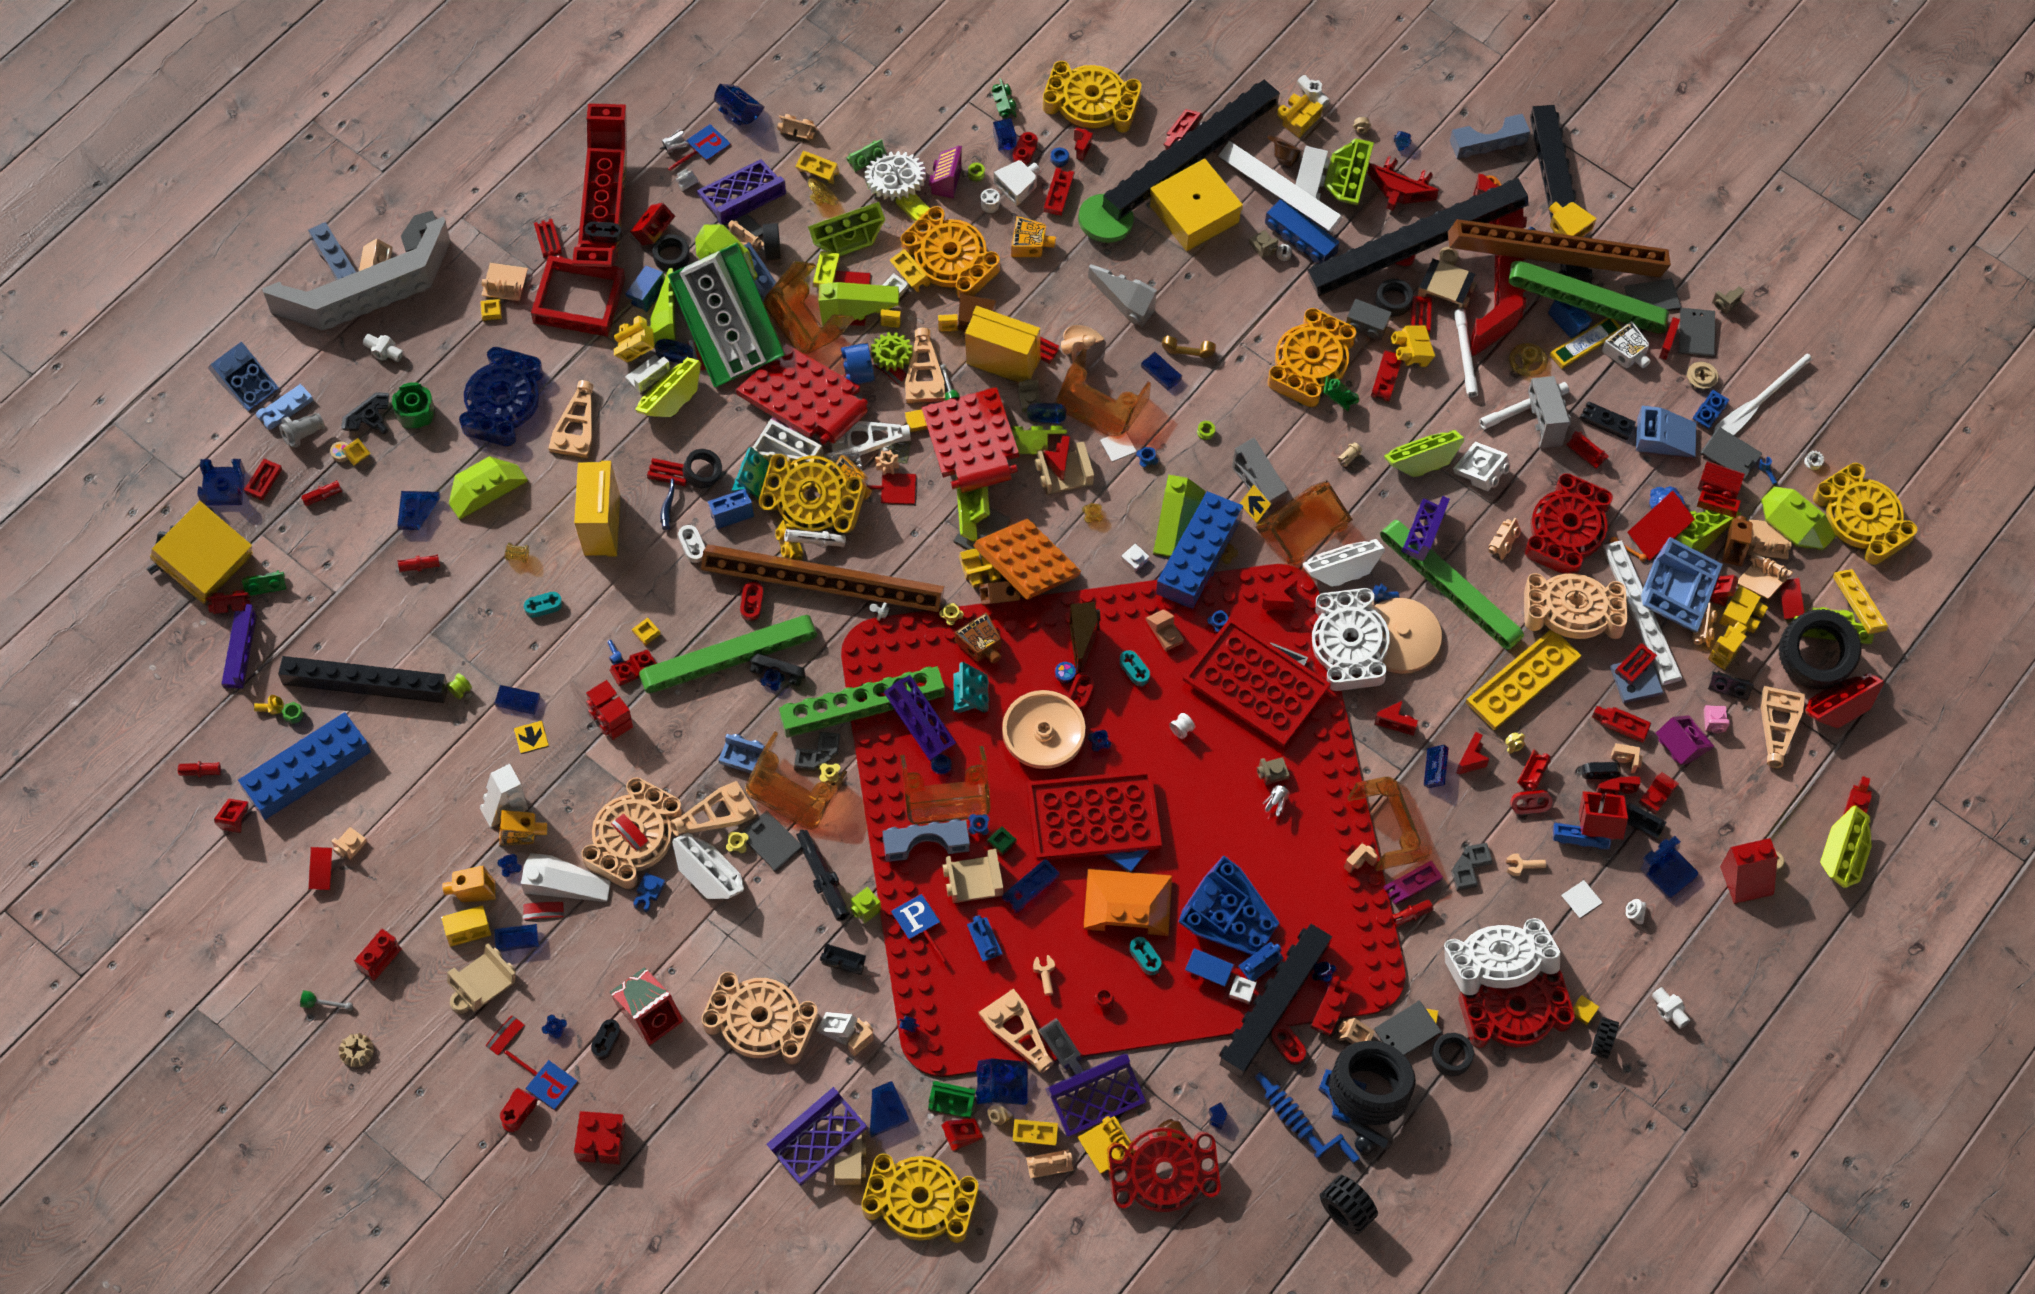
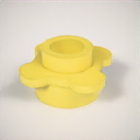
(951, 608)
(1515, 742)
(825, 777)
(736, 836)

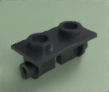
(1734, 687)
(1645, 821)
(843, 959)

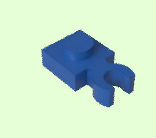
(648, 889)

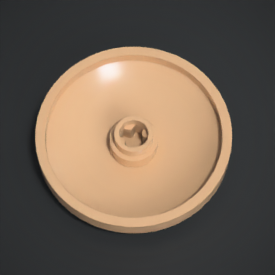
(1413, 635)
(1043, 729)

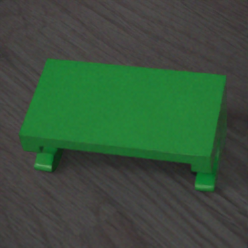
(952, 1099)

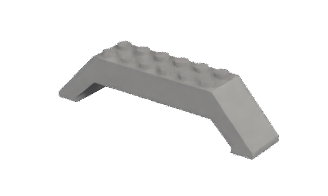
(365, 289)

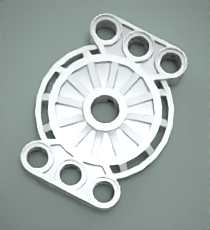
(1355, 657)
(1502, 956)

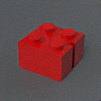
(610, 713)
(1610, 822)
(599, 1134)

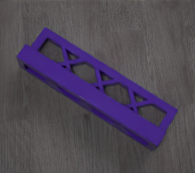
(1428, 531)
(239, 648)
(917, 719)

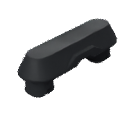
(759, 661)

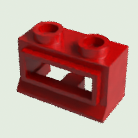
(377, 954)

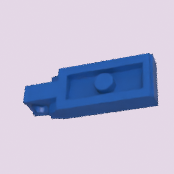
(1572, 834)

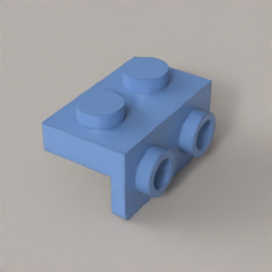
(740, 753)

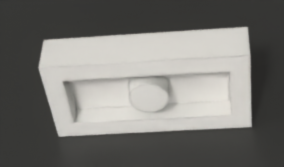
(648, 373)

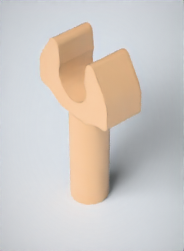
(1523, 864)
(1045, 974)

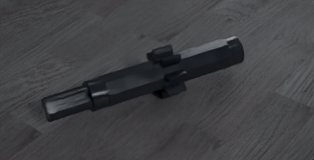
(825, 881)

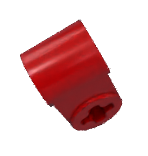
(519, 1107)

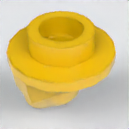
(274, 706)

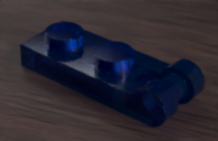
(1031, 885)

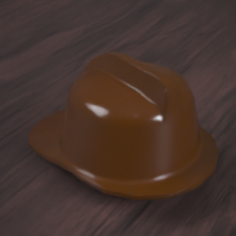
(1284, 151)

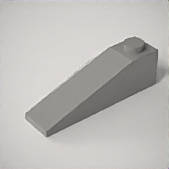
(1131, 298)

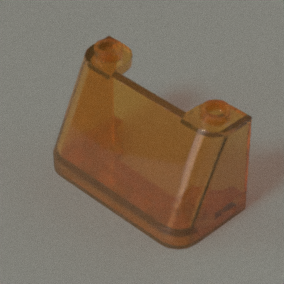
(1304, 522)

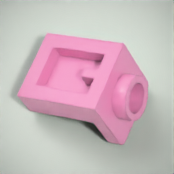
(1716, 719)

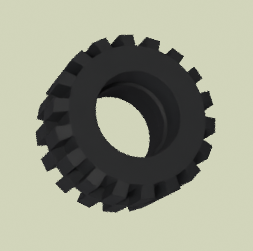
(1348, 1204)

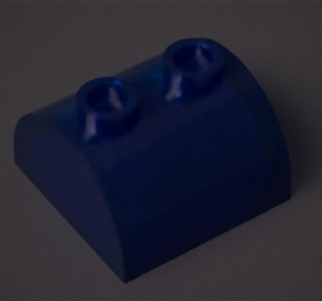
(737, 103)

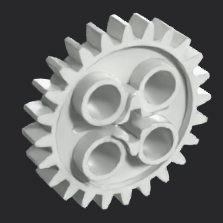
(884, 181)

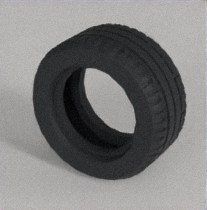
(1843, 632)
(1382, 1060)

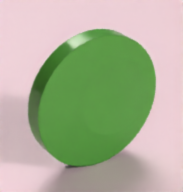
(1100, 224)

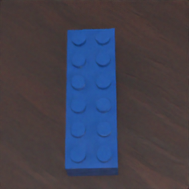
(1199, 550)
(304, 766)

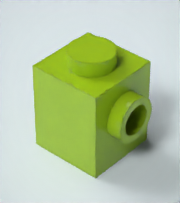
(865, 905)

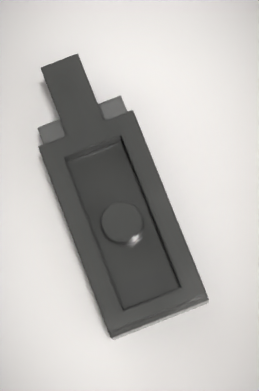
(1061, 1046)

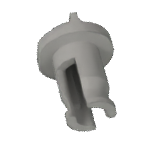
(295, 430)

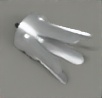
(674, 142)
(1278, 794)

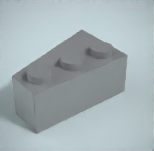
(1550, 411)
(1255, 469)

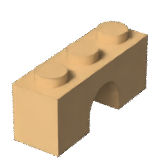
(850, 1169)

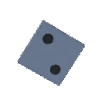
(1643, 687)

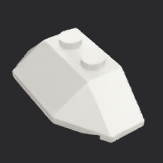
(1345, 562)
(706, 868)

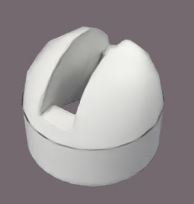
(1284, 257)

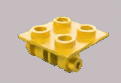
(1100, 1137)

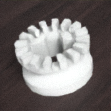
(1820, 460)

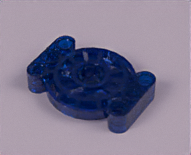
(501, 379)

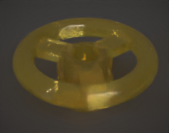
(821, 193)
(1531, 351)

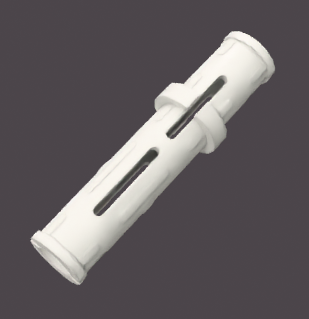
(837, 540)

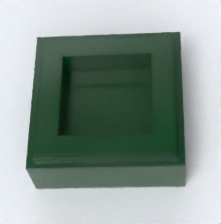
(1002, 841)

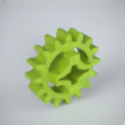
(891, 351)

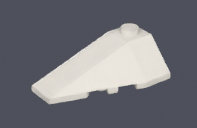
(558, 878)

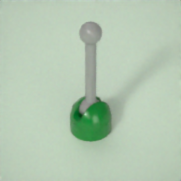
(951, 393)
(309, 999)

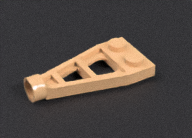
(926, 390)
(569, 443)
(1781, 701)
(733, 798)
(1005, 1009)

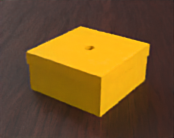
(1195, 204)
(1002, 345)
(597, 508)
(201, 552)

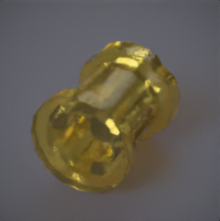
(517, 553)

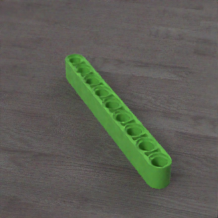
(1588, 297)
(1456, 588)
(727, 654)

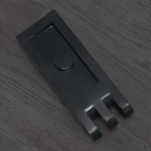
(1607, 420)

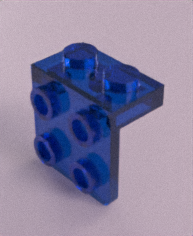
(1668, 868)
(1002, 1082)

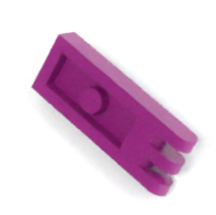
(1414, 882)

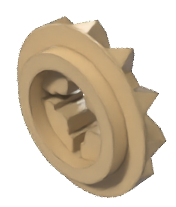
(1708, 372)
(361, 1057)

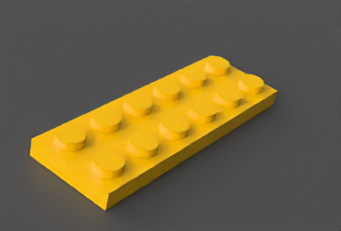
(1523, 679)

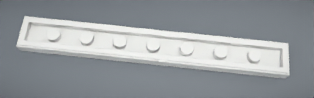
(1280, 186)
(1643, 617)

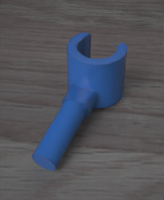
(1767, 468)
(616, 657)

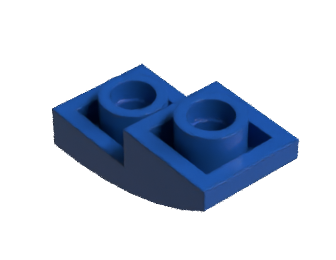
(1710, 409)

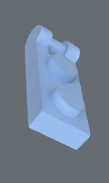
(284, 407)

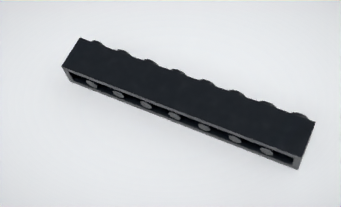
(363, 679)
(1275, 1001)

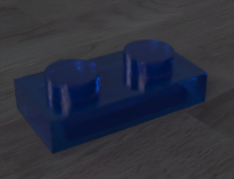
(1161, 371)
(517, 699)
(1436, 766)
(516, 937)

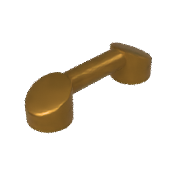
(1206, 349)

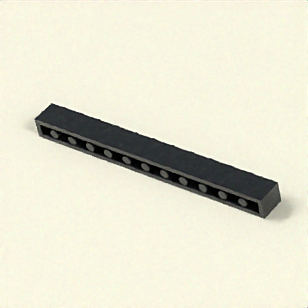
(1191, 149)
(1555, 171)
(1415, 237)

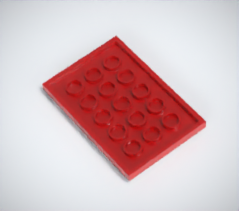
(1256, 682)
(1094, 815)

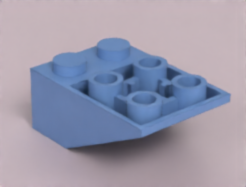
(243, 376)
(1665, 433)

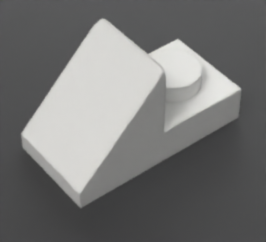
(837, 1026)

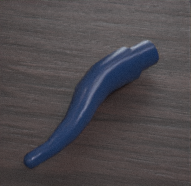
(666, 507)

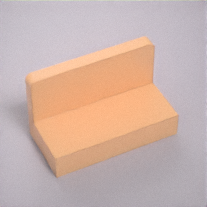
(375, 253)

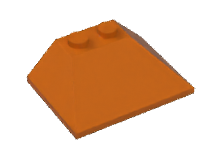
(1128, 901)

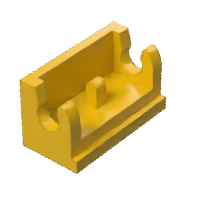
(817, 166)
(910, 270)
(466, 926)
(1035, 1132)

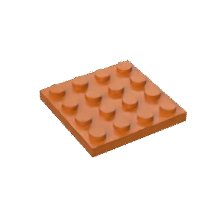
(1027, 558)

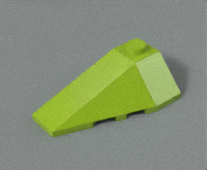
(1177, 510)

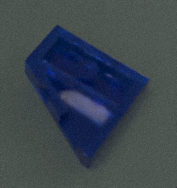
(415, 508)
(886, 1109)

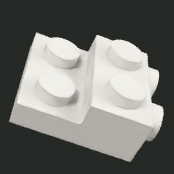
(1483, 466)

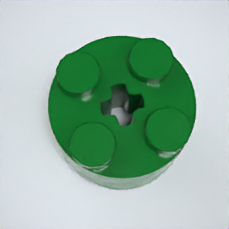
(413, 405)

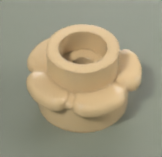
(1361, 125)

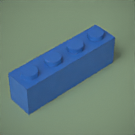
(1301, 232)

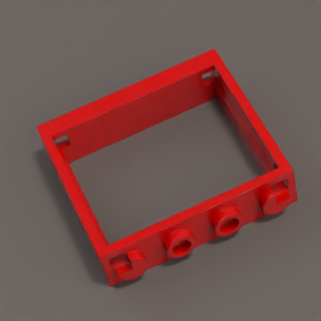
(574, 321)

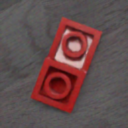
(1792, 598)
(629, 670)
(1613, 786)
(320, 868)

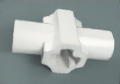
(1313, 90)
(383, 347)
(1670, 1008)

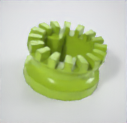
(976, 177)
(1206, 436)

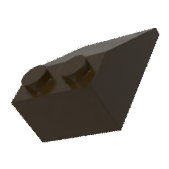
(1083, 627)

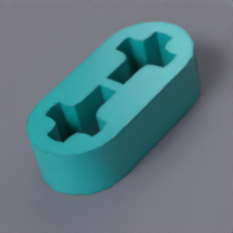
(542, 604)
(1137, 665)
(1149, 953)

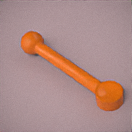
(1642, 557)

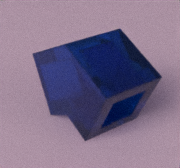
(1218, 1115)

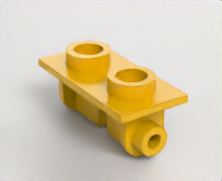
(788, 549)

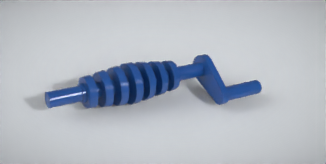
(1300, 1125)

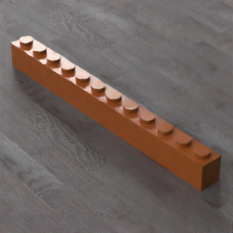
(1558, 248)
(822, 578)

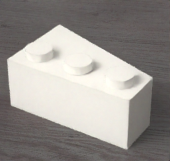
(1312, 170)
(782, 440)
(503, 794)

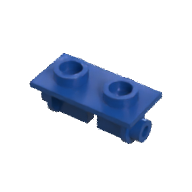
(984, 938)
(1261, 961)

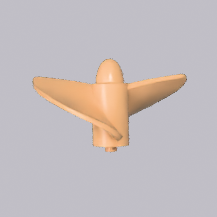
(1077, 338)

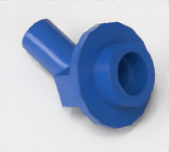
(1380, 593)

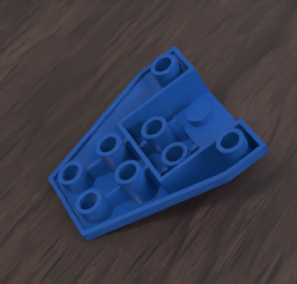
(1229, 910)

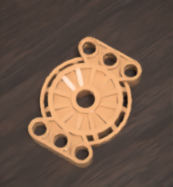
(1555, 601)
(651, 820)
(760, 1038)

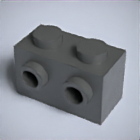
(1368, 319)

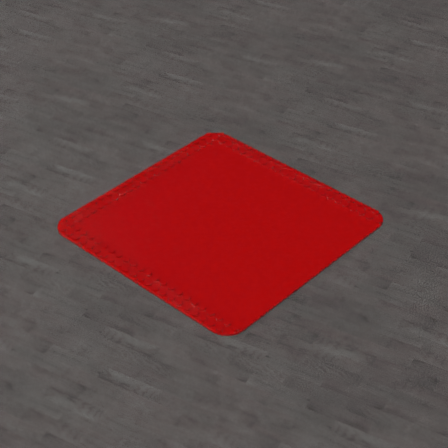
(1205, 810)

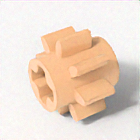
(887, 462)

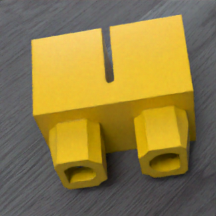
(1300, 115)
(634, 340)
(1413, 345)
(975, 566)
(1741, 607)
(1728, 646)

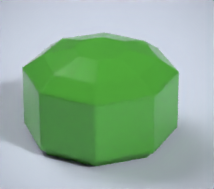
(292, 712)

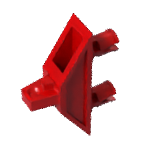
(1399, 187)

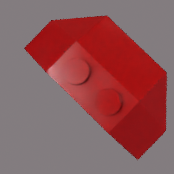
(1845, 700)

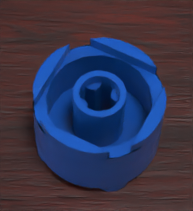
(858, 363)

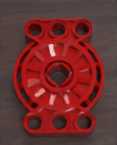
(1567, 542)
(1517, 1027)
(1142, 1165)

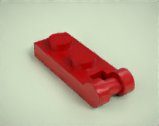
(1058, 192)
(1386, 376)
(1331, 1006)

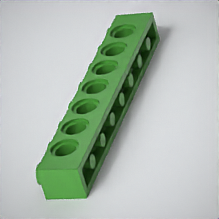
(853, 710)

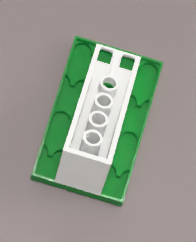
(726, 314)

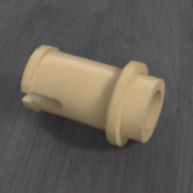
(1352, 451)

